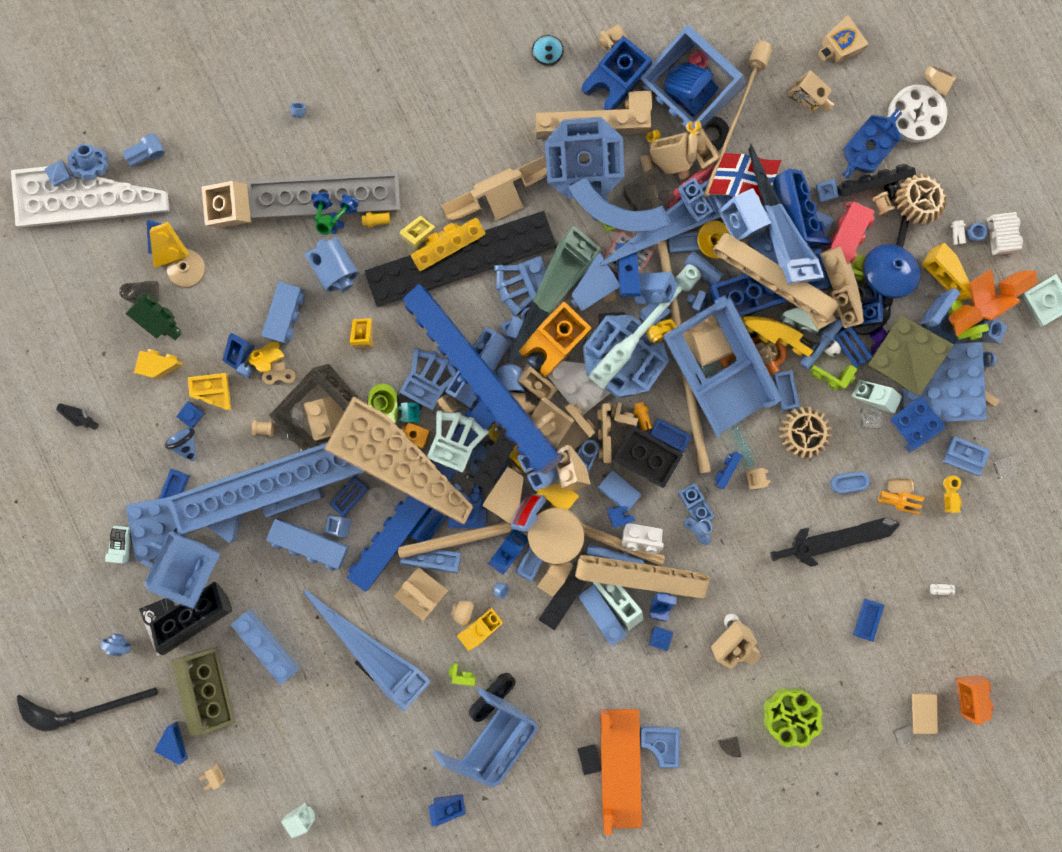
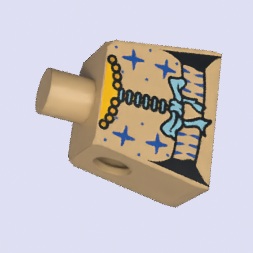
(811, 93)

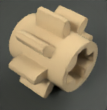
(767, 351)

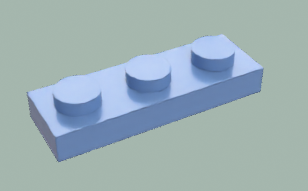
(434, 560)

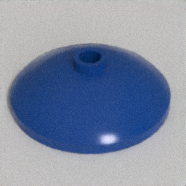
(885, 276)

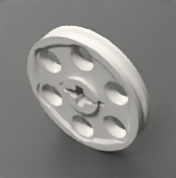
(926, 112)

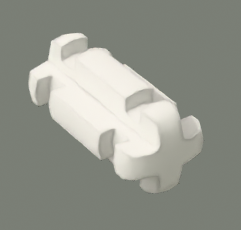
(942, 589)

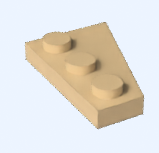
(603, 434)

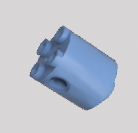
(332, 265)

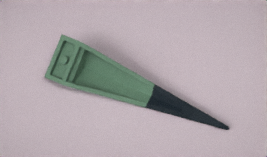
(567, 265)

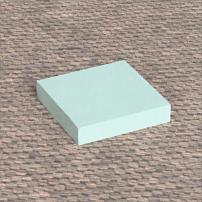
(1045, 300)

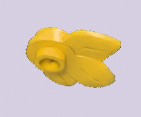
(265, 356)

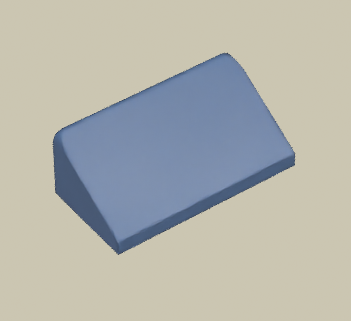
(619, 490)

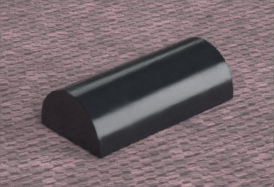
(184, 622)

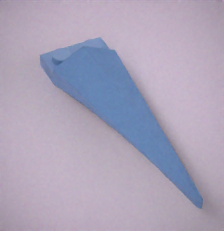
(680, 221)
(390, 672)

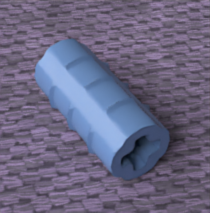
(708, 271)

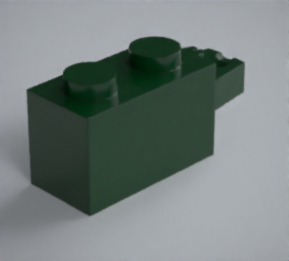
(153, 317)

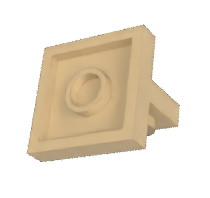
(421, 593)

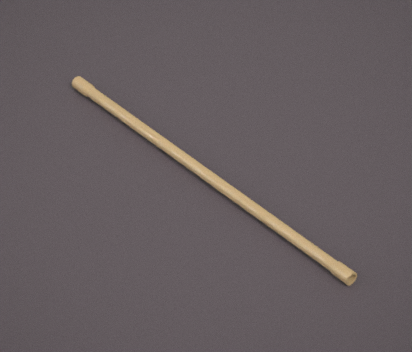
(702, 456)

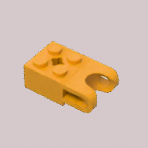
(552, 342)

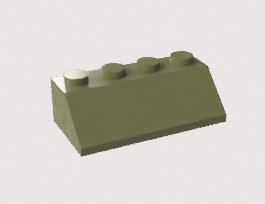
(203, 692)

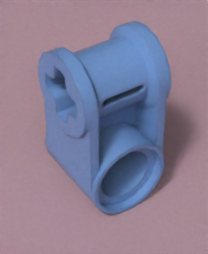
(588, 458)

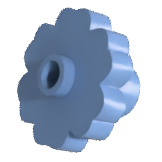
(87, 162)

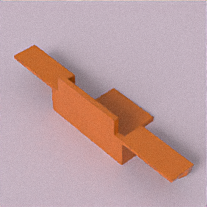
(988, 304)

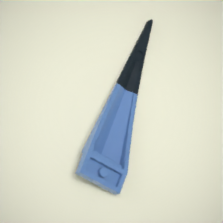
(791, 250)

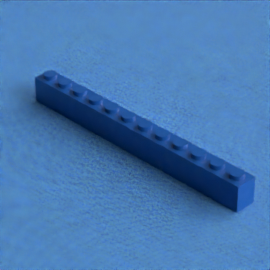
(483, 380)
(408, 514)

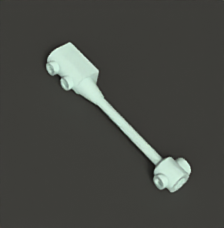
(621, 352)

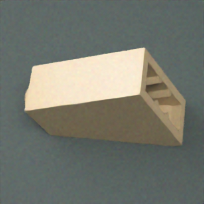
(506, 494)

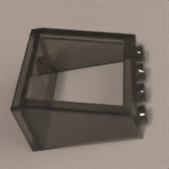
(331, 382)

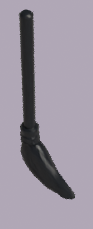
(887, 302)
(48, 720)

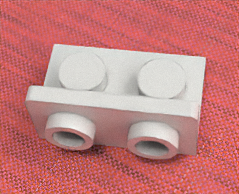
(641, 537)

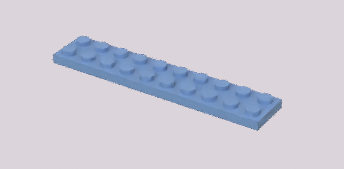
(258, 488)

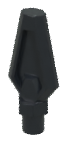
(76, 416)

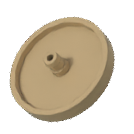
(556, 535)

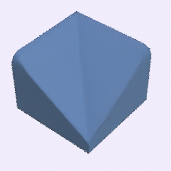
(514, 328)

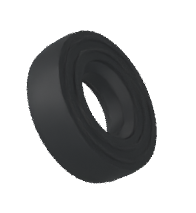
(723, 129)

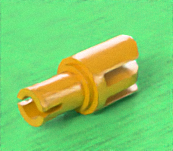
(900, 501)

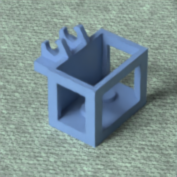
(180, 569)

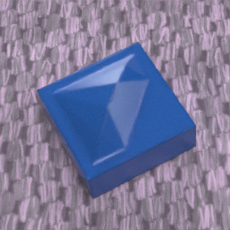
(661, 638)

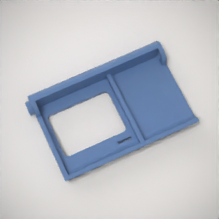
(735, 389)

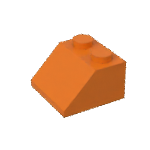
(975, 699)

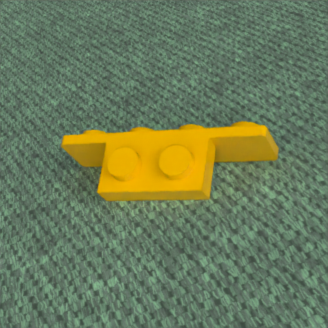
(447, 242)

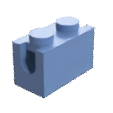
(656, 287)

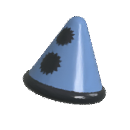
(183, 444)

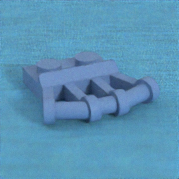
(532, 275)
(421, 389)

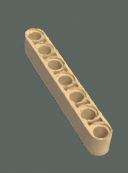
(773, 277)
(642, 576)

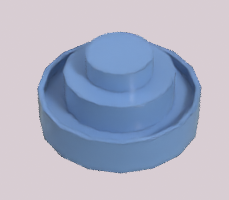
(116, 645)

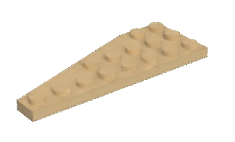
(382, 450)

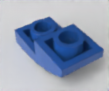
(874, 310)

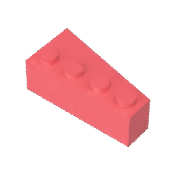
(851, 229)

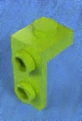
(974, 332)
(846, 377)

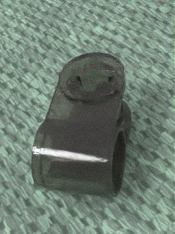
(148, 287)

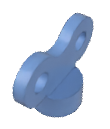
(700, 528)

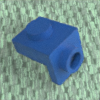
(661, 606)

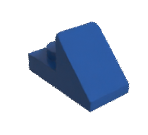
(446, 809)

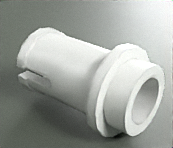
(958, 232)

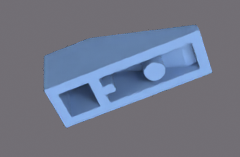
(602, 615)

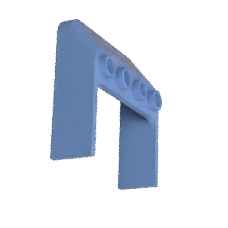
(496, 746)

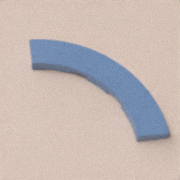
(616, 216)

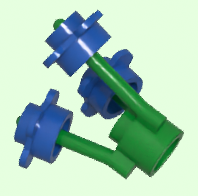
(331, 223)

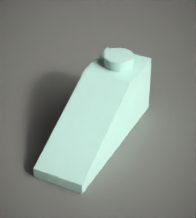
(621, 604)

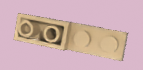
(844, 286)

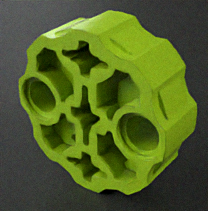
(808, 707)

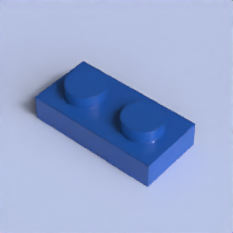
(724, 476)

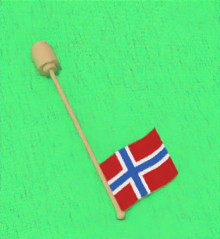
(735, 172)

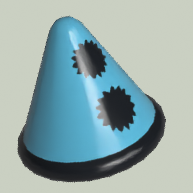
(547, 50)

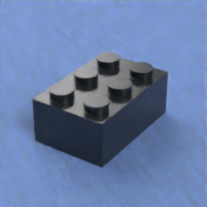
(647, 456)

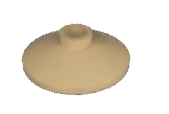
(191, 275)

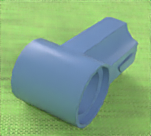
(147, 149)

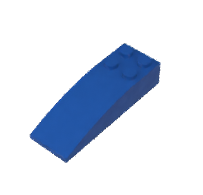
(753, 297)

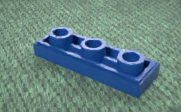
(628, 274)

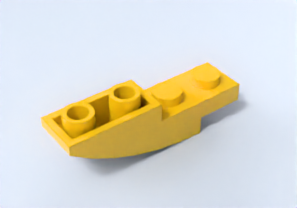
(776, 331)

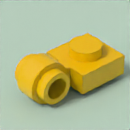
(656, 333)
(951, 498)

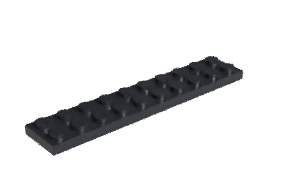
(497, 247)

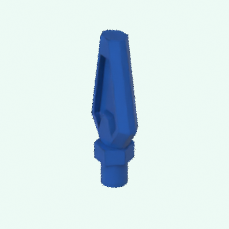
(476, 501)

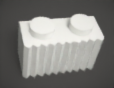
(1004, 233)

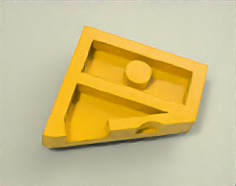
(166, 245)

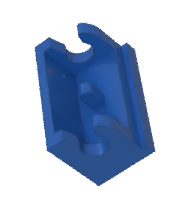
(615, 515)

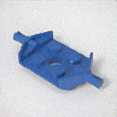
(882, 133)

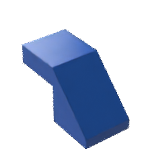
(508, 551)

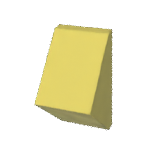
(417, 232)

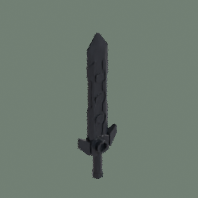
(834, 540)

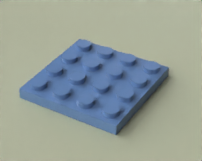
(957, 386)

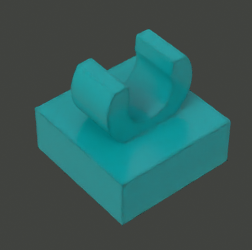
(410, 413)

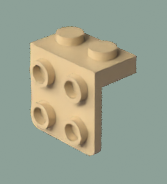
(580, 429)

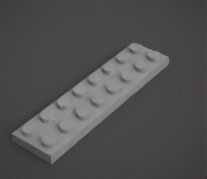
(293, 195)

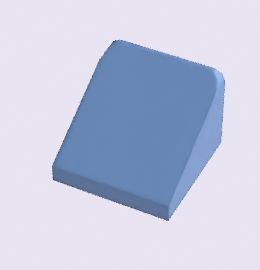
(337, 526)

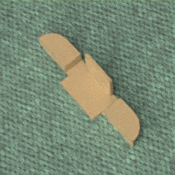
(498, 190)

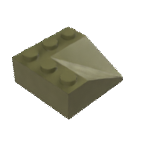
(910, 355)

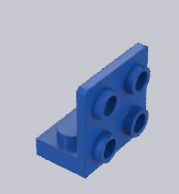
(917, 424)

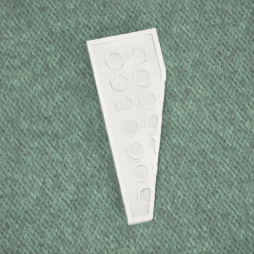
(78, 199)

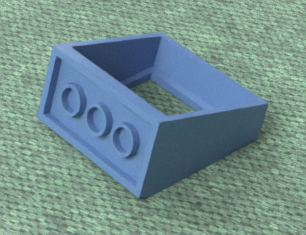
(679, 47)

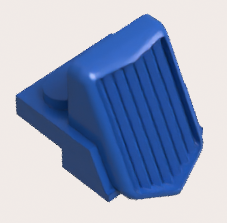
(690, 86)

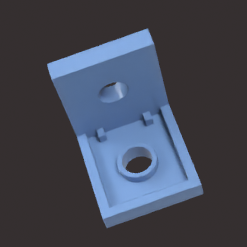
(938, 315)

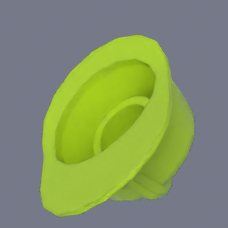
(384, 399)

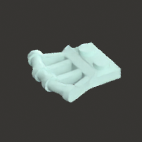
(450, 452)

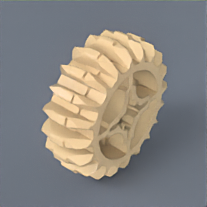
(925, 210)
(805, 425)

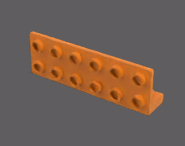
(620, 769)

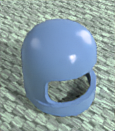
(509, 377)

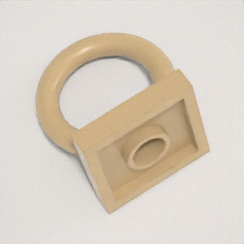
(552, 421)

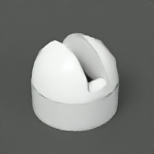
(832, 348)
(730, 619)

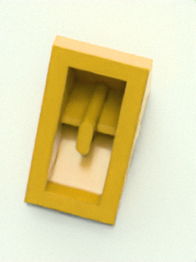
(361, 333)

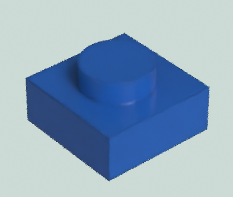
(190, 414)

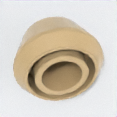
(462, 612)

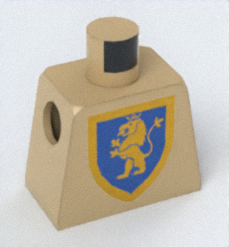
(843, 42)

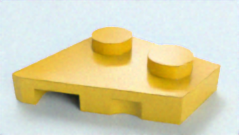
(211, 389)

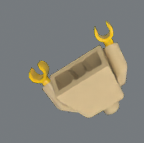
(674, 152)

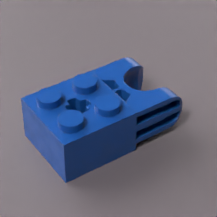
(614, 77)

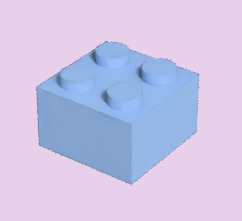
(744, 215)

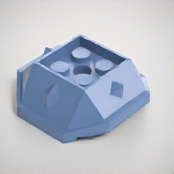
(587, 136)
(641, 369)

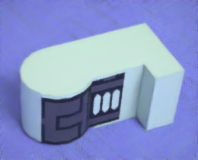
(119, 545)

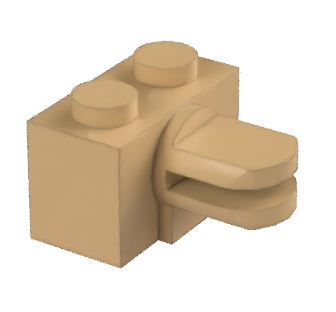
(735, 646)

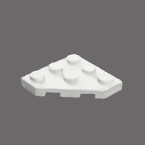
(576, 386)

